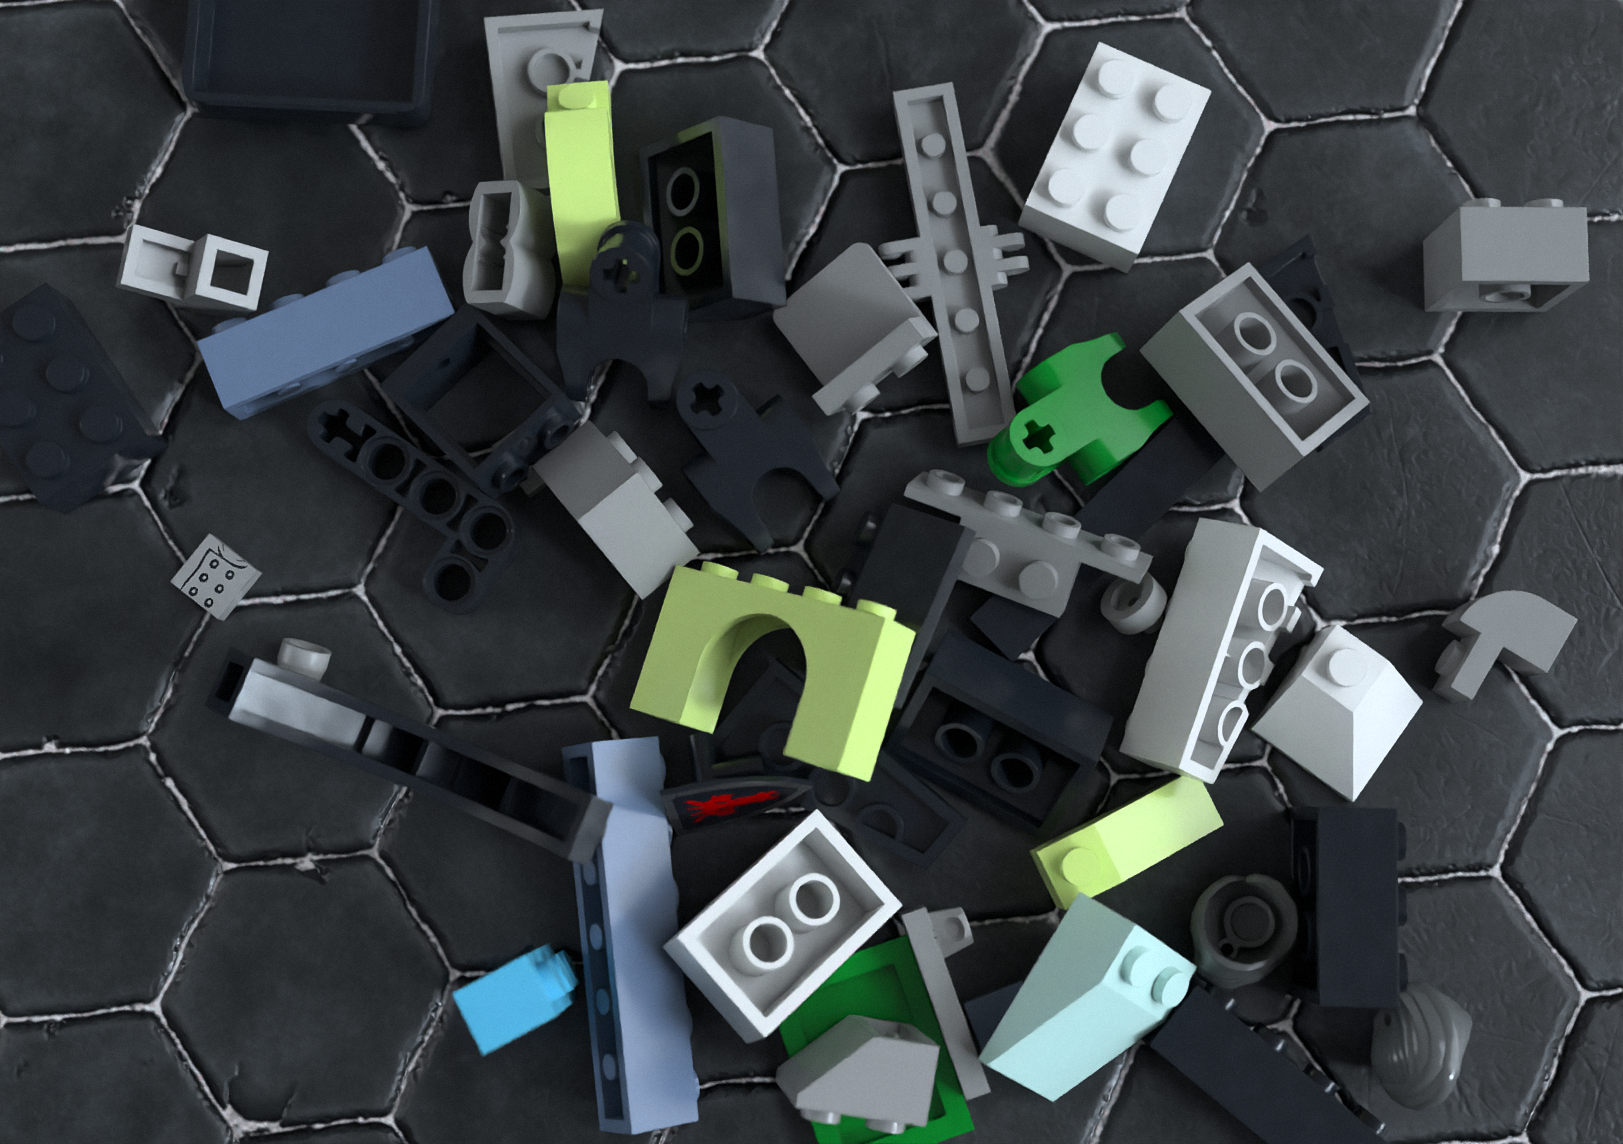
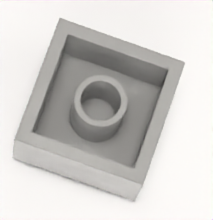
(1506, 257)

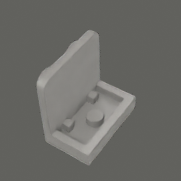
(854, 329)

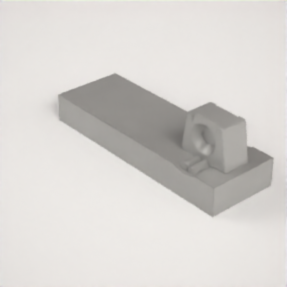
(932, 939)

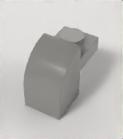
(196, 276)
(1501, 626)

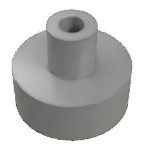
(1134, 606)

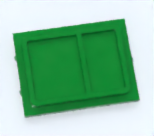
(886, 986)

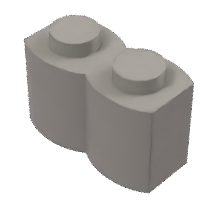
(510, 251)

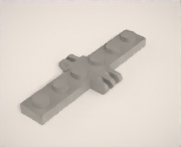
(954, 262)

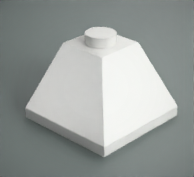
(1338, 711)

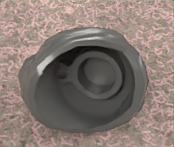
(1251, 915)
(1419, 1046)

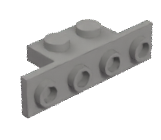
(1022, 551)

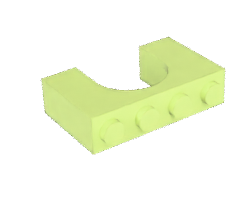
(850, 658)

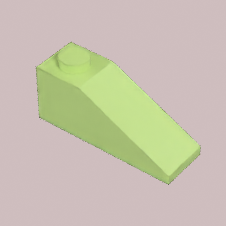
(1125, 840)

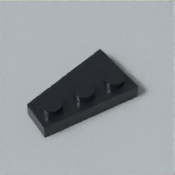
(1301, 287)

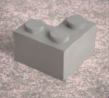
(616, 506)

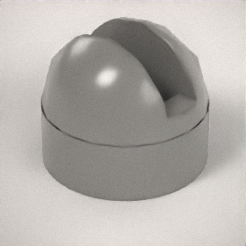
(304, 657)

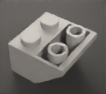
(863, 1071)

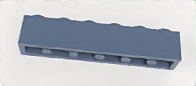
(624, 920)

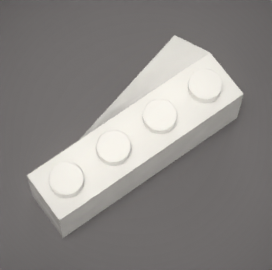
(1215, 647)

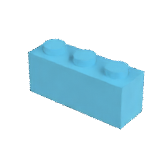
(518, 996)

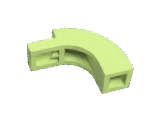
(580, 173)

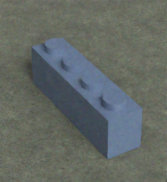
(327, 333)

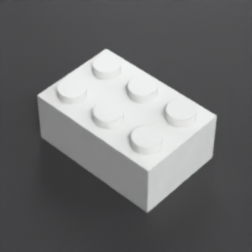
(1114, 157)
(782, 927)

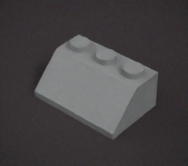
(1253, 375)

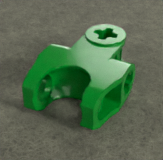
(1071, 419)

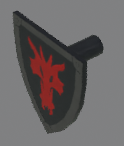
(725, 789)

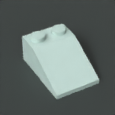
(1086, 1000)

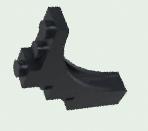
(411, 754)

